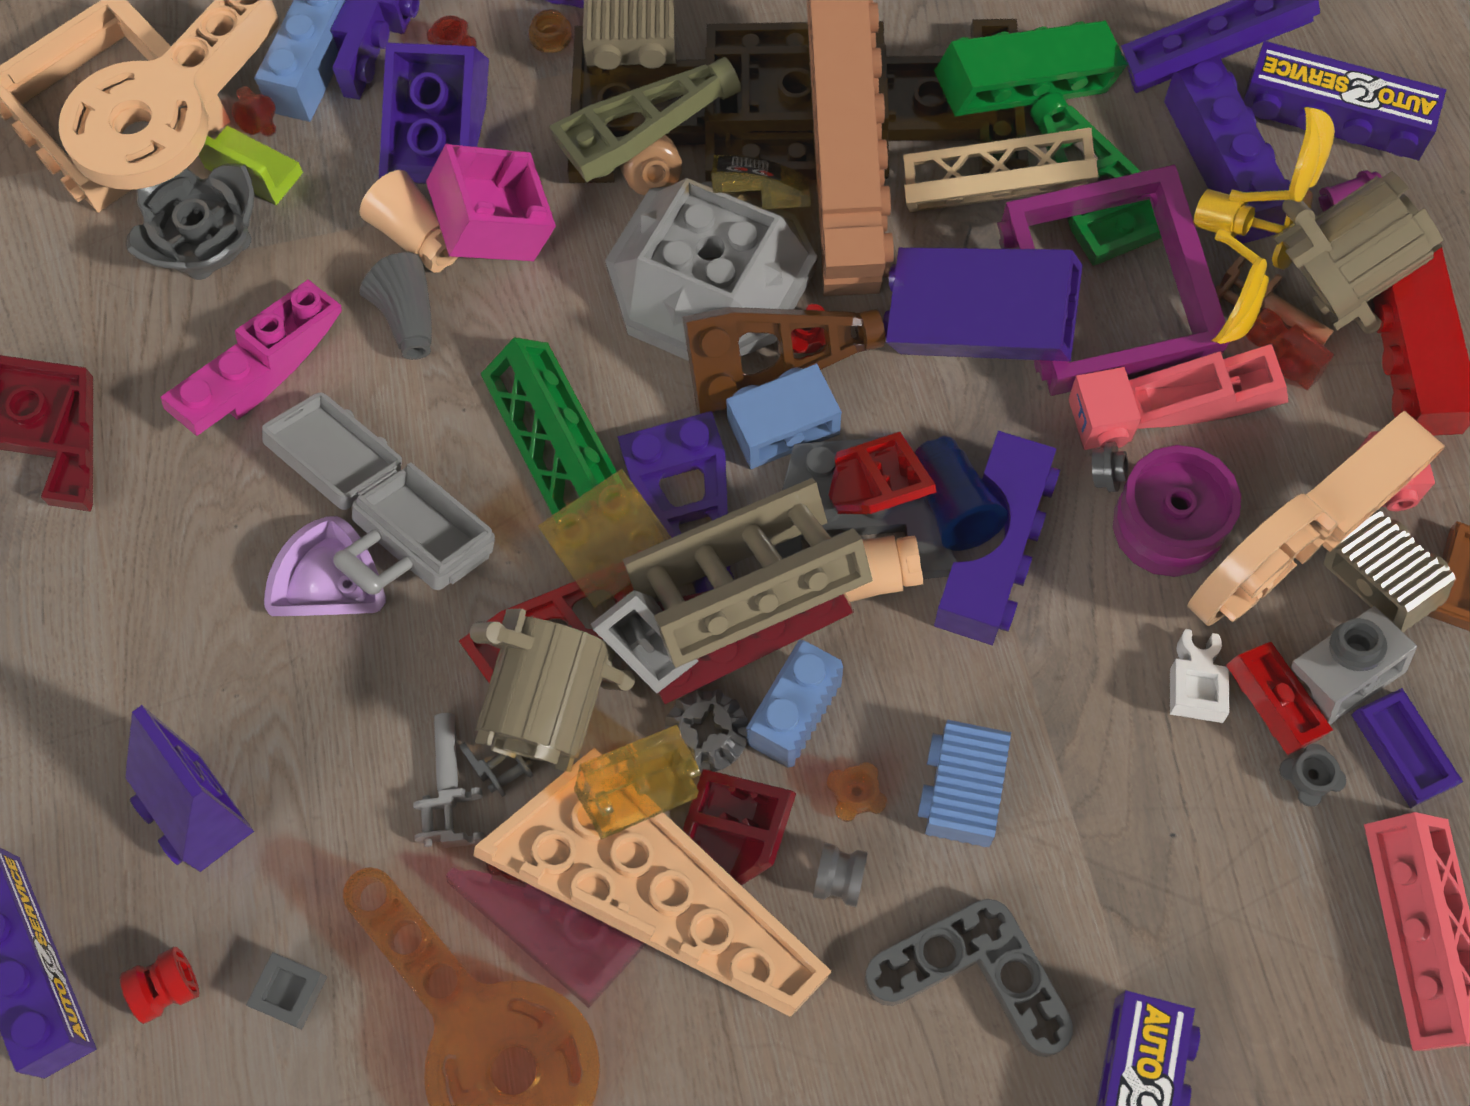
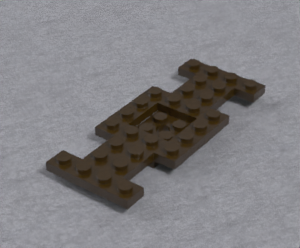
(766, 62)

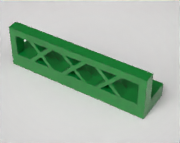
(556, 418)

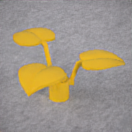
(1231, 216)

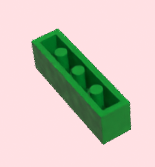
(1028, 65)

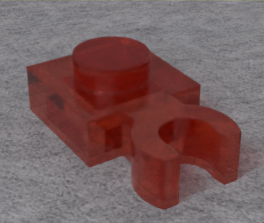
(1297, 352)

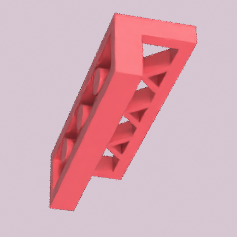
(1425, 925)

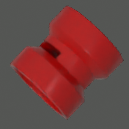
(159, 985)

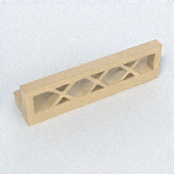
(1000, 181)

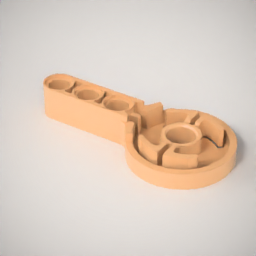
(153, 92)
(1316, 519)

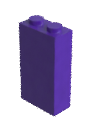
(984, 303)

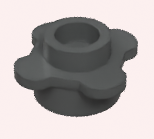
(1327, 769)

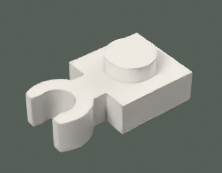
(1197, 684)

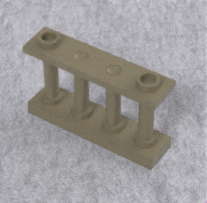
(759, 598)

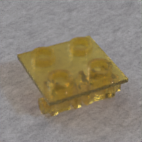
(600, 532)

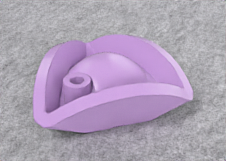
(309, 583)

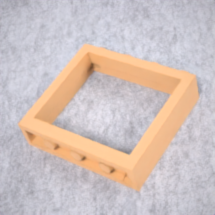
(61, 54)

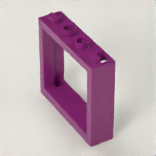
(1183, 252)

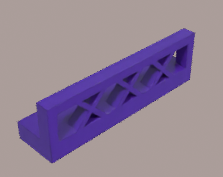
(1212, 33)

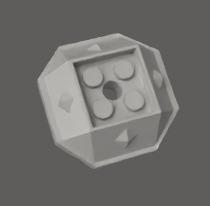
(663, 272)

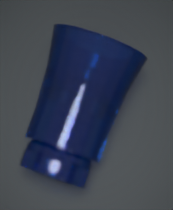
(963, 504)

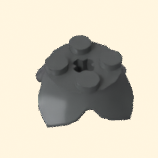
(194, 221)

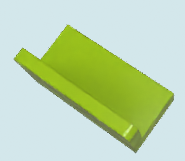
(269, 170)

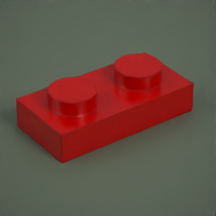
(1279, 697)

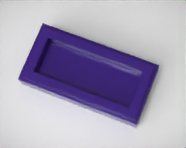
(1406, 748)

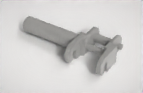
(448, 790)

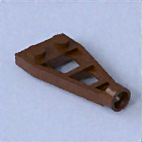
(716, 356)

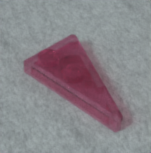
(562, 939)

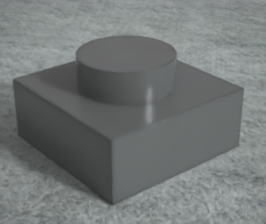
(286, 990)

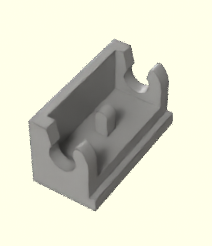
(1340, 689)

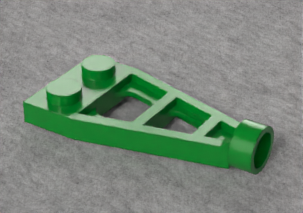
(1106, 231)

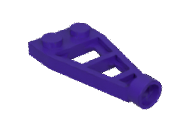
(675, 450)

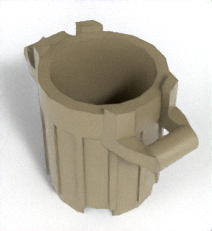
(1359, 247)

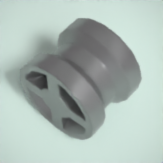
(840, 874)

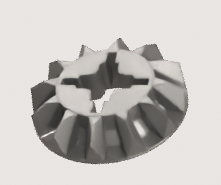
(720, 749)

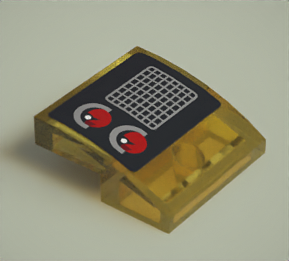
(778, 184)

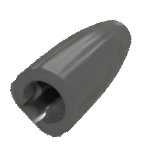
(401, 293)

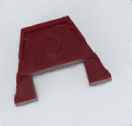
(50, 414)

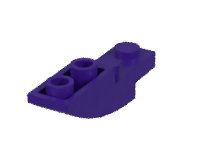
(360, 34)

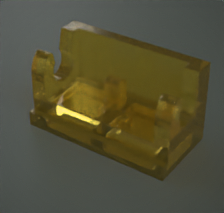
(637, 781)

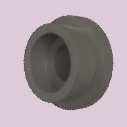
(1109, 467)
(1359, 632)

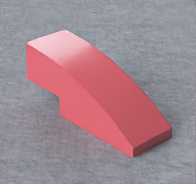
(1210, 389)

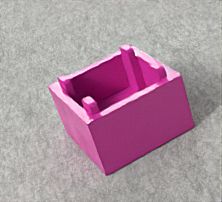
(490, 203)

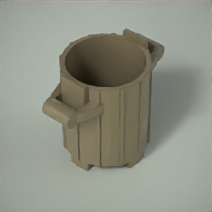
(543, 687)

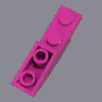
(264, 356)

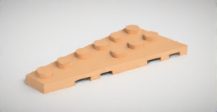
(657, 890)

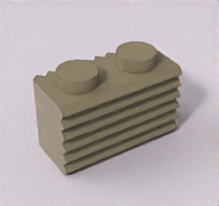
(629, 33)
(1391, 571)

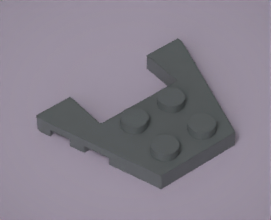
(912, 517)

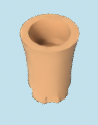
(407, 218)
(891, 565)

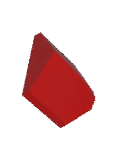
(878, 476)

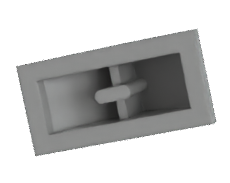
(635, 637)

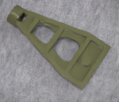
(598, 152)

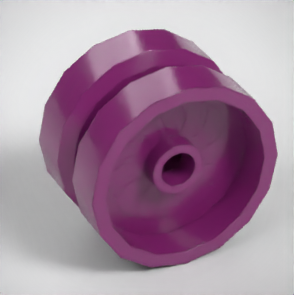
(1176, 510)

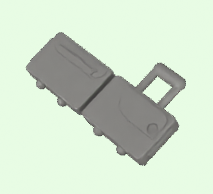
(394, 506)

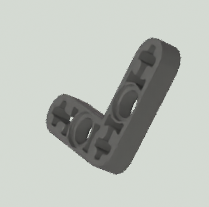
(991, 958)

